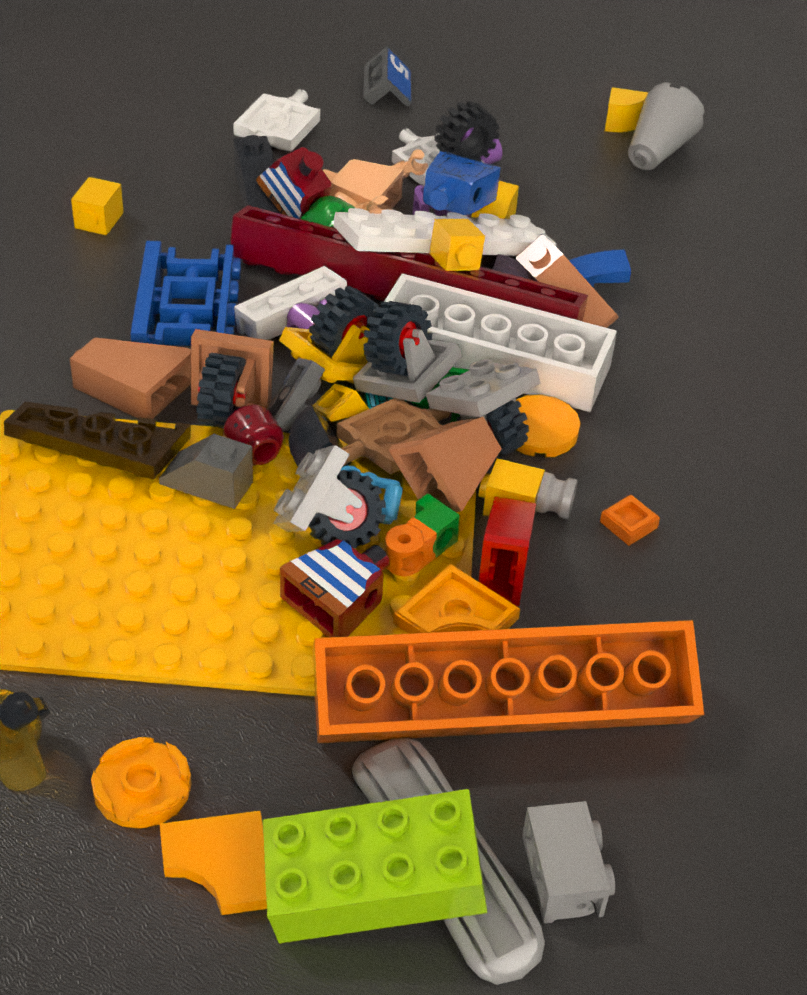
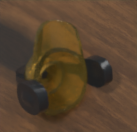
(19, 734)

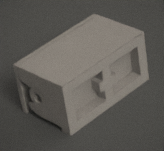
(567, 861)

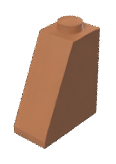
(131, 374)
(448, 460)

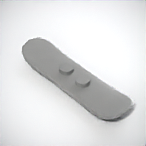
(495, 944)

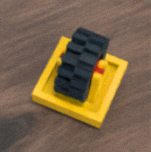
(337, 336)

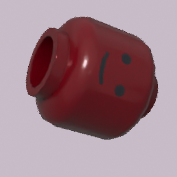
(257, 428)

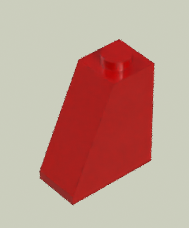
(507, 547)

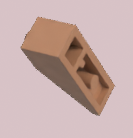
(549, 266)

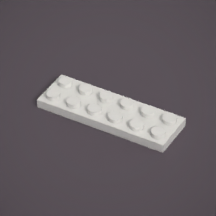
(413, 233)

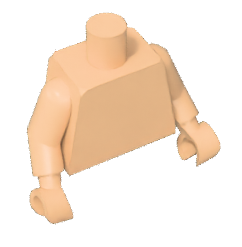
(372, 184)

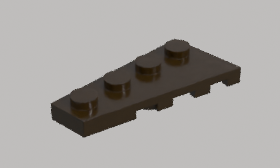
(98, 437)

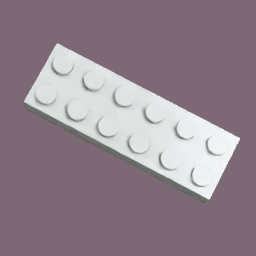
(566, 352)

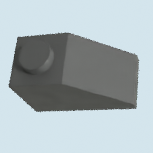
(212, 470)

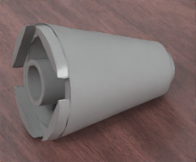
(664, 125)

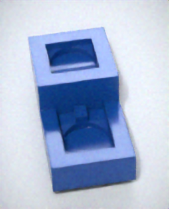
(604, 267)

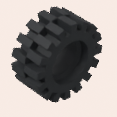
(459, 123)

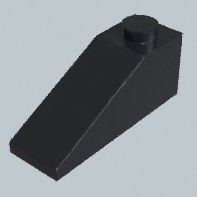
(251, 159)

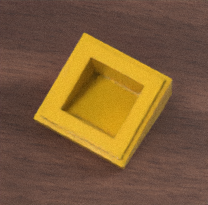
(340, 403)

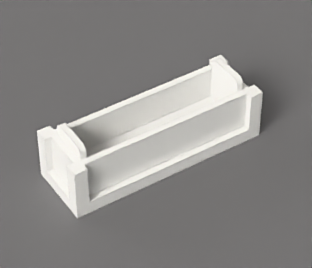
(267, 313)

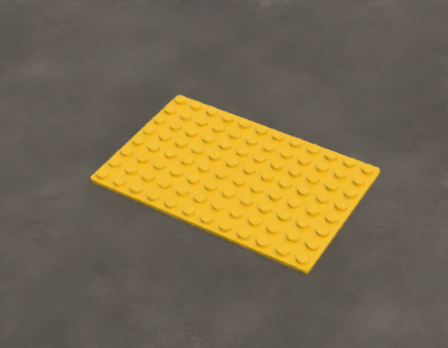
(165, 585)

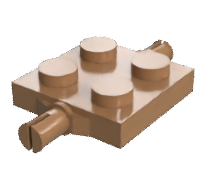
(378, 428)

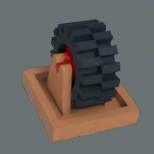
(228, 374)

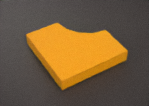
(455, 604)
(222, 856)

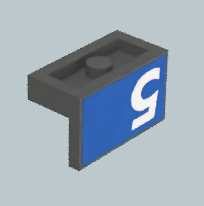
(387, 74)

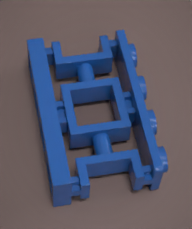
(187, 281)

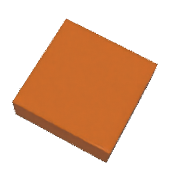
(629, 519)

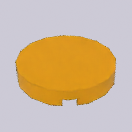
(551, 424)
(141, 783)

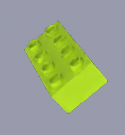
(372, 866)

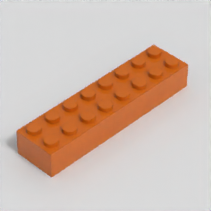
(505, 681)

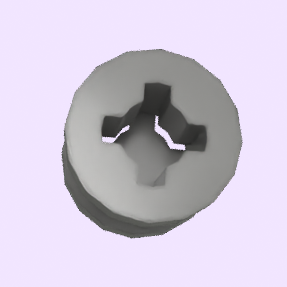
(556, 495)

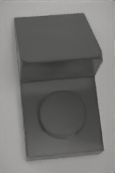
(297, 387)

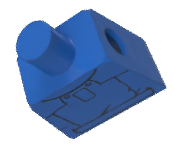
(454, 184)

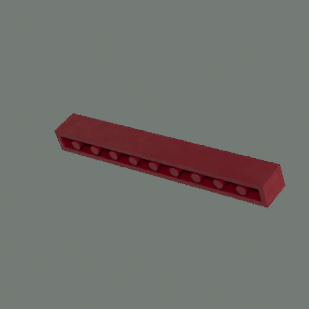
(304, 246)

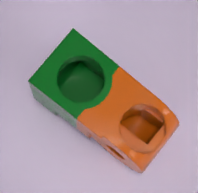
(422, 537)

